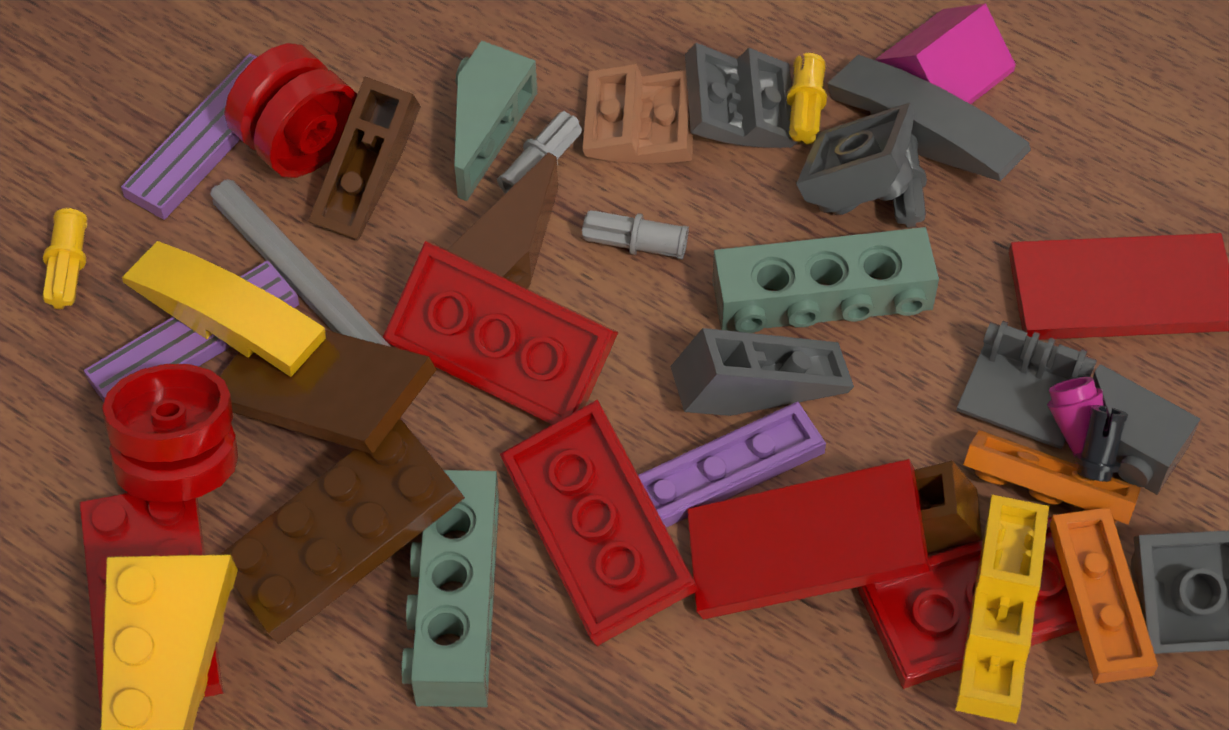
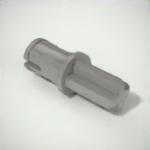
(554, 139)
(635, 234)

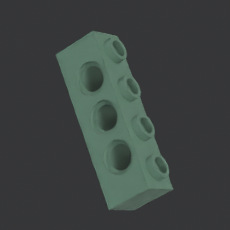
(843, 262)
(460, 671)

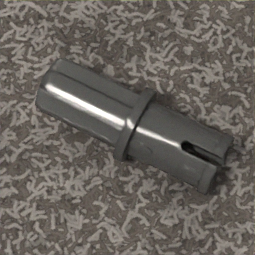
(910, 206)

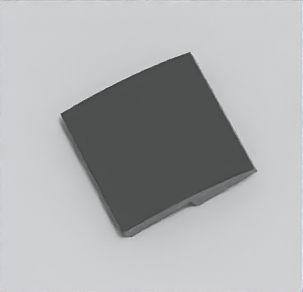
(739, 98)

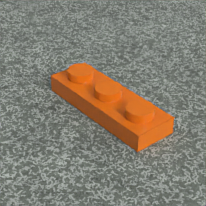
(1048, 477)
(1103, 596)

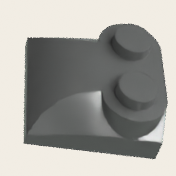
(859, 162)
(1184, 589)

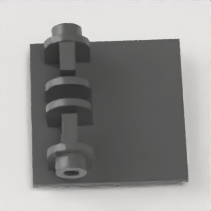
(1014, 382)

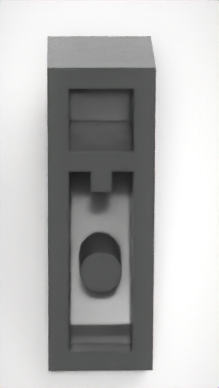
(754, 372)

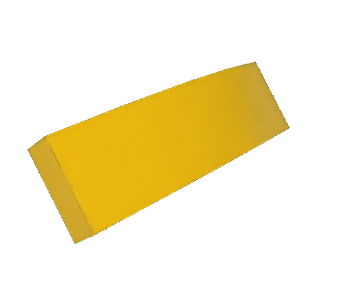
(225, 306)
(1003, 609)

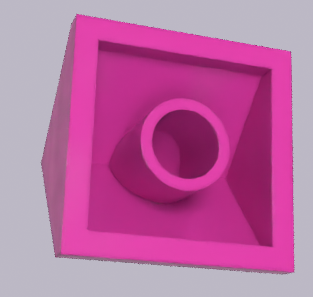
(956, 52)

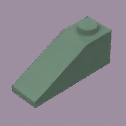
(491, 99)

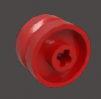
(289, 109)
(170, 432)

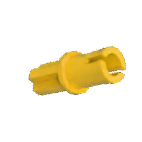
(806, 97)
(64, 258)

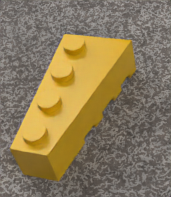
(161, 637)

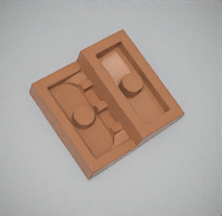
(637, 116)

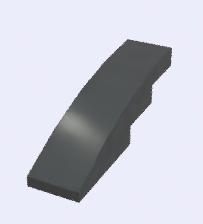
(942, 123)

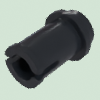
(1100, 445)

